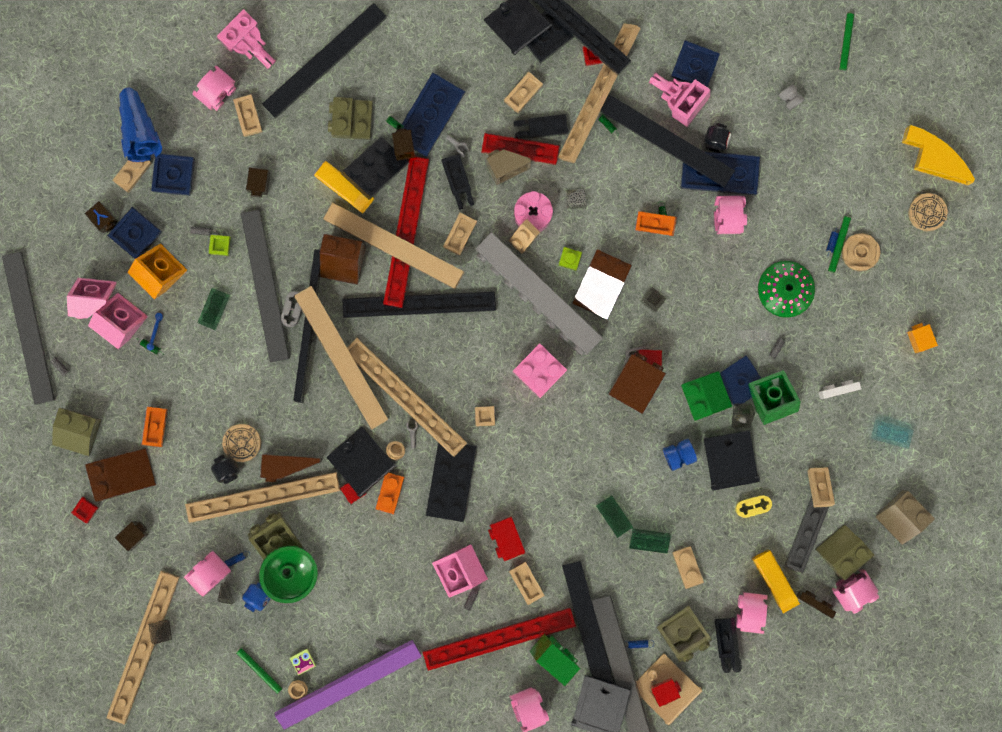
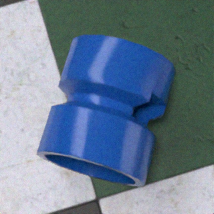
(680, 454)

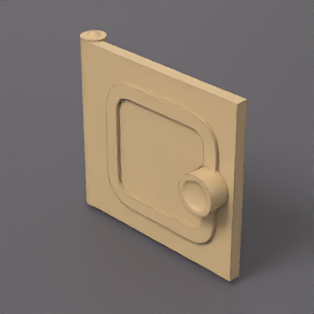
(658, 672)

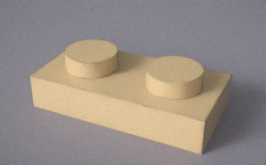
(523, 92)
(247, 115)
(130, 174)
(459, 234)
(524, 236)
(821, 487)
(687, 567)
(526, 583)

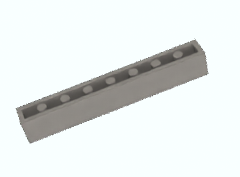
(539, 294)

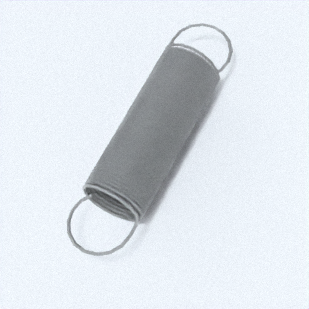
(200, 230)
(776, 349)
(59, 366)
(471, 598)
(382, 646)

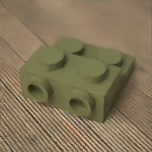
(350, 118)
(272, 535)
(685, 634)

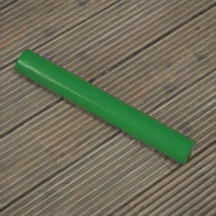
(846, 41)
(839, 244)
(259, 671)

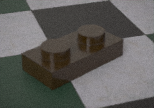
(824, 607)

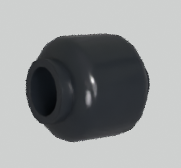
(717, 138)
(225, 469)

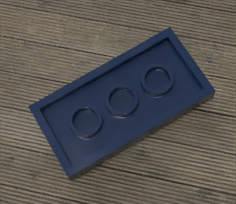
(432, 112)
(742, 181)

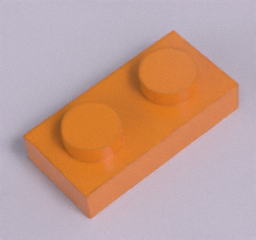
(656, 223)
(154, 427)
(389, 493)

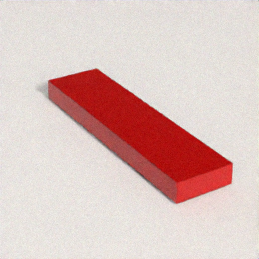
(534, 150)

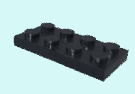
(451, 483)

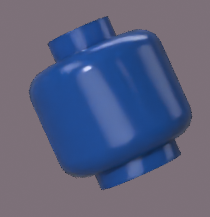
(255, 598)

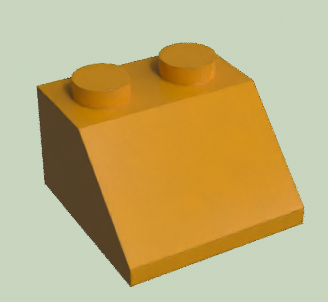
(156, 270)

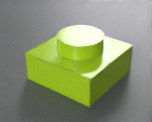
(219, 245)
(570, 259)

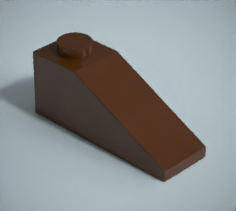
(279, 467)

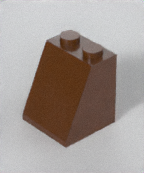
(341, 259)
(637, 382)

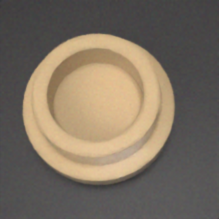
(395, 450)
(297, 689)

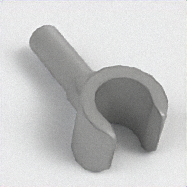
(459, 146)
(412, 434)

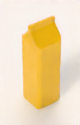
(341, 186)
(775, 581)

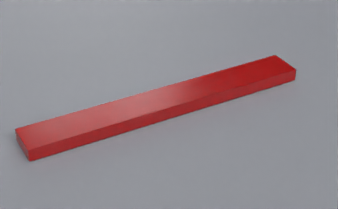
(406, 229)
(498, 639)

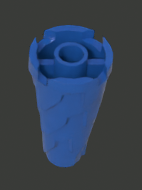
(137, 128)

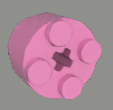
(214, 88)
(533, 200)
(729, 214)
(207, 573)
(856, 591)
(752, 613)
(528, 709)

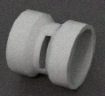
(791, 97)

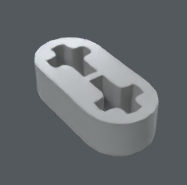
(288, 308)

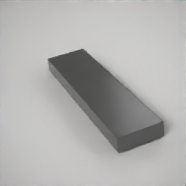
(806, 537)

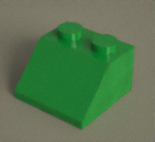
(706, 395)
(774, 397)

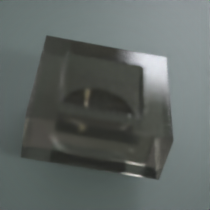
(160, 632)

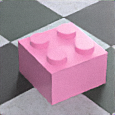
(539, 370)

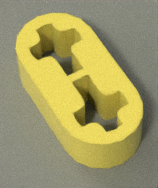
(755, 510)

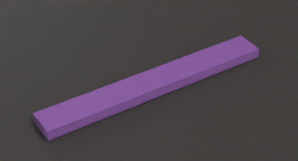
(347, 684)

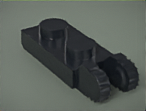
(543, 126)
(457, 179)
(728, 644)

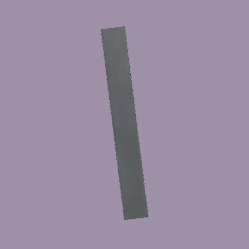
(264, 286)
(28, 328)
(620, 662)

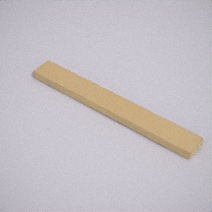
(596, 98)
(394, 245)
(341, 357)
(406, 398)
(262, 497)
(142, 648)

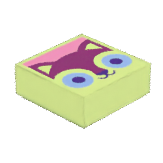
(303, 661)

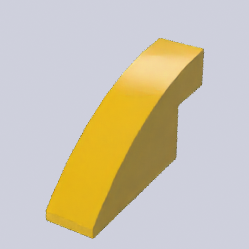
(937, 157)

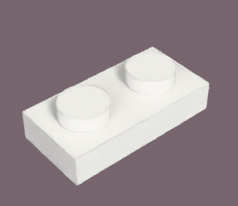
(847, 386)

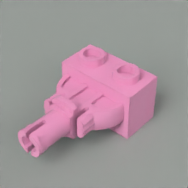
(244, 36)
(682, 97)

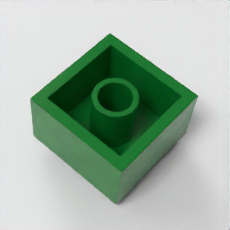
(554, 659)

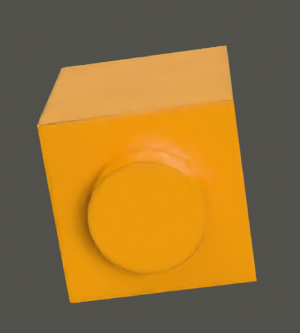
(922, 337)

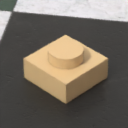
(485, 416)

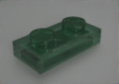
(213, 309)
(614, 516)
(649, 540)

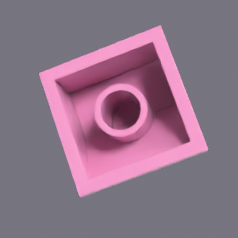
(88, 296)
(117, 320)
(460, 571)

